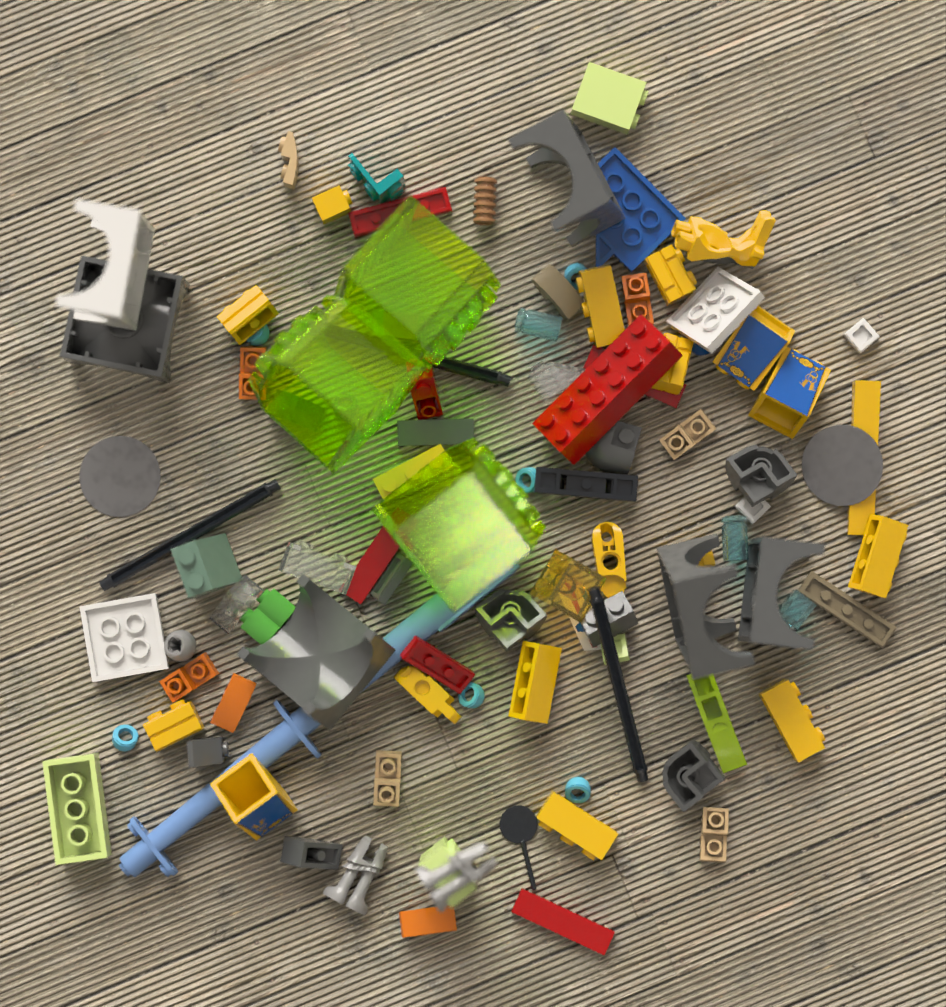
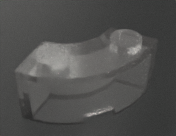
(323, 570)

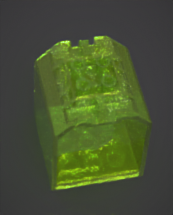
(420, 282)
(334, 379)
(461, 521)

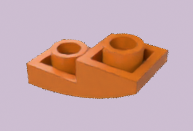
(637, 297)
(248, 357)
(189, 677)
(233, 702)
(427, 921)

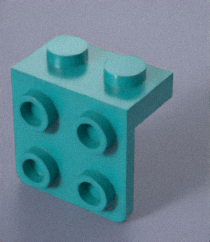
(388, 188)

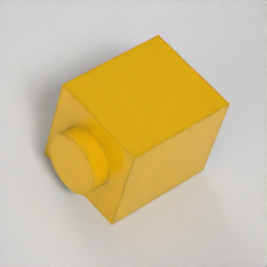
(332, 204)

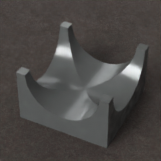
(591, 196)
(133, 351)
(687, 594)
(759, 611)
(320, 655)

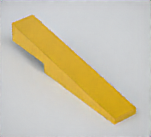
(865, 417)

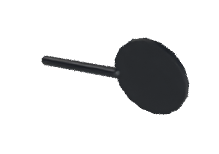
(519, 826)

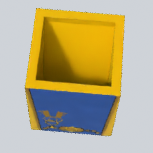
(753, 348)
(789, 392)
(253, 797)

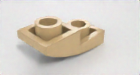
(289, 153)
(687, 434)
(387, 778)
(714, 834)

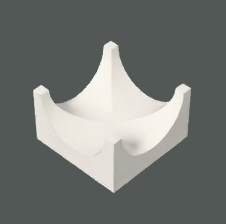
(119, 292)

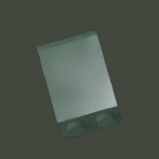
(206, 565)

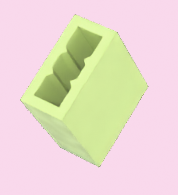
(609, 98)

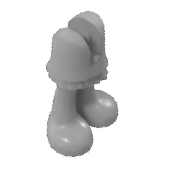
(358, 862)
(461, 862)

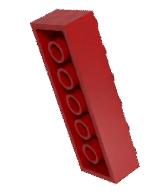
(607, 389)

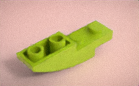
(717, 723)

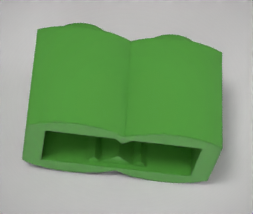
(268, 616)

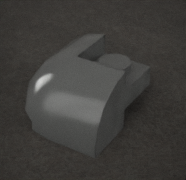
(615, 449)
(759, 473)
(510, 617)
(690, 775)

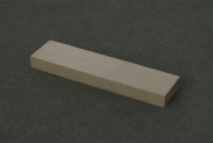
(847, 609)

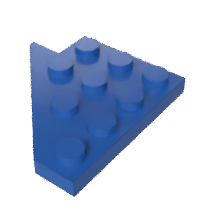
(646, 213)

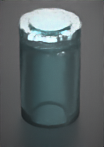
(538, 324)
(734, 538)

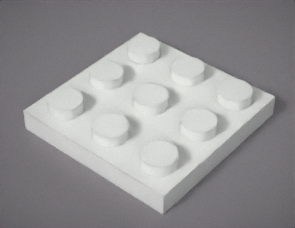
(715, 309)
(124, 637)

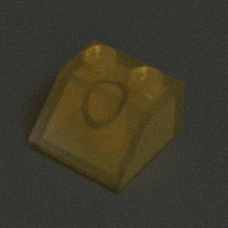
(566, 585)

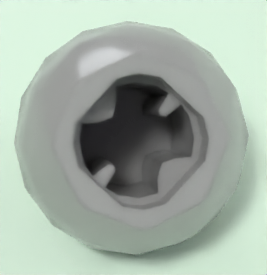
(180, 645)

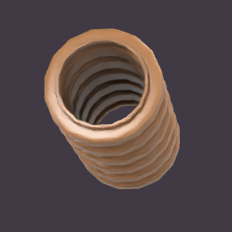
(484, 201)

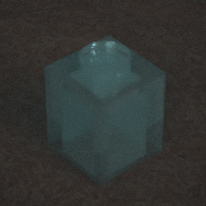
(796, 609)

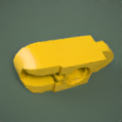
(616, 577)
(427, 692)

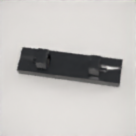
(586, 484)

